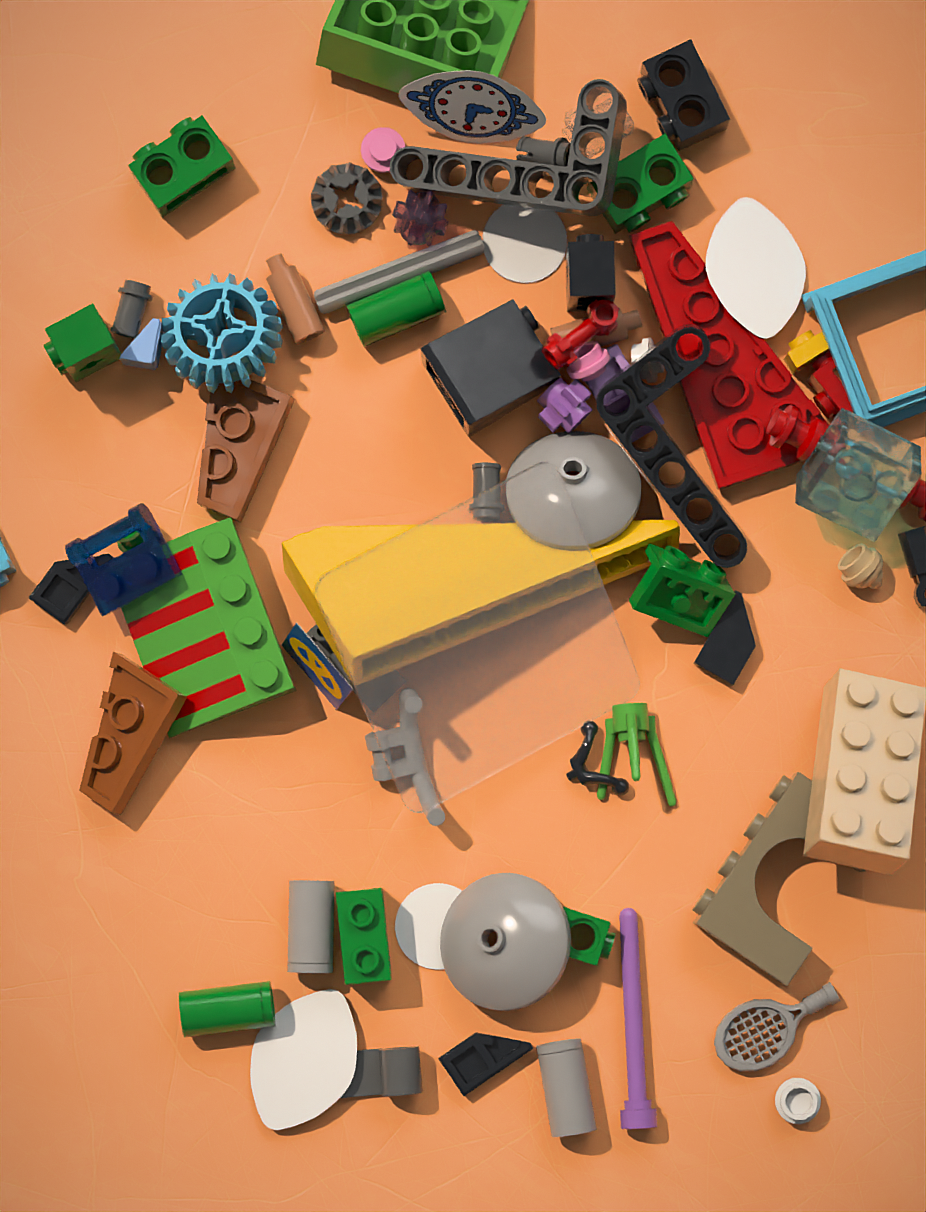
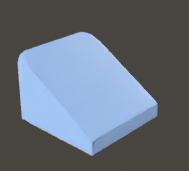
(145, 348)

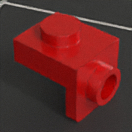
(829, 389)

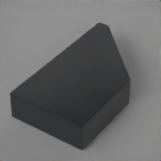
(63, 589)
(728, 643)
(481, 1058)

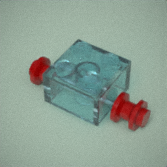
(853, 471)

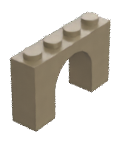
(733, 908)

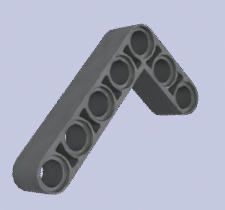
(524, 174)

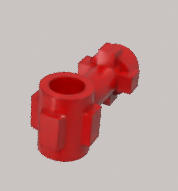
(600, 322)

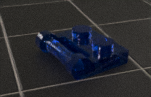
(130, 573)

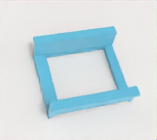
(822, 302)

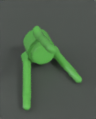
(631, 723)

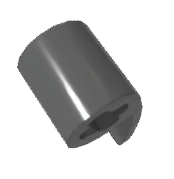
(386, 1072)

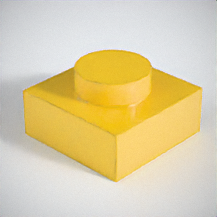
(805, 350)

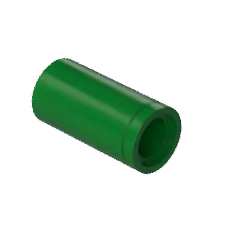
(396, 308)
(227, 1009)

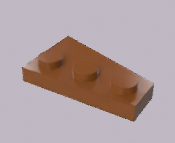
(239, 444)
(131, 730)

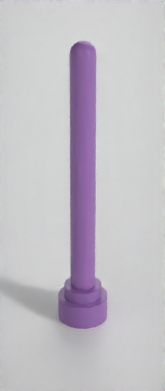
(637, 1109)

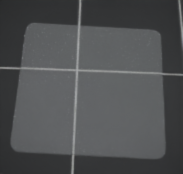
(478, 636)

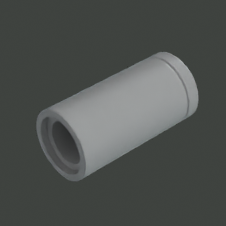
(310, 926)
(566, 1087)

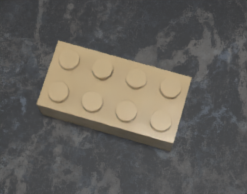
(865, 772)

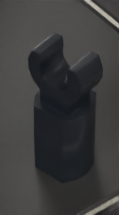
(914, 550)

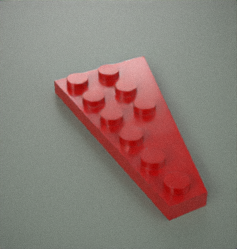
(740, 379)

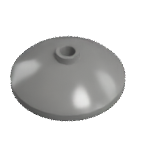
(604, 491)
(529, 948)

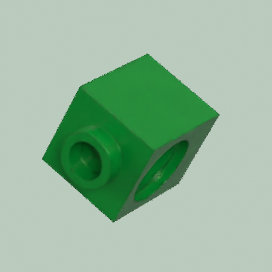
(602, 940)

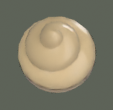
(862, 567)

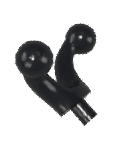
(619, 785)

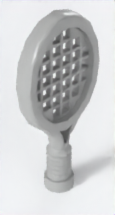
(809, 1005)

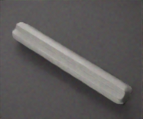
(399, 270)

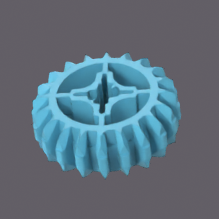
(253, 341)

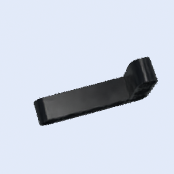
(665, 448)

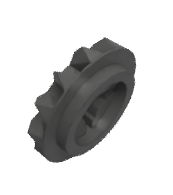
(350, 218)

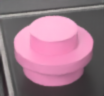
(379, 148)
(590, 362)

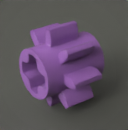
(564, 405)

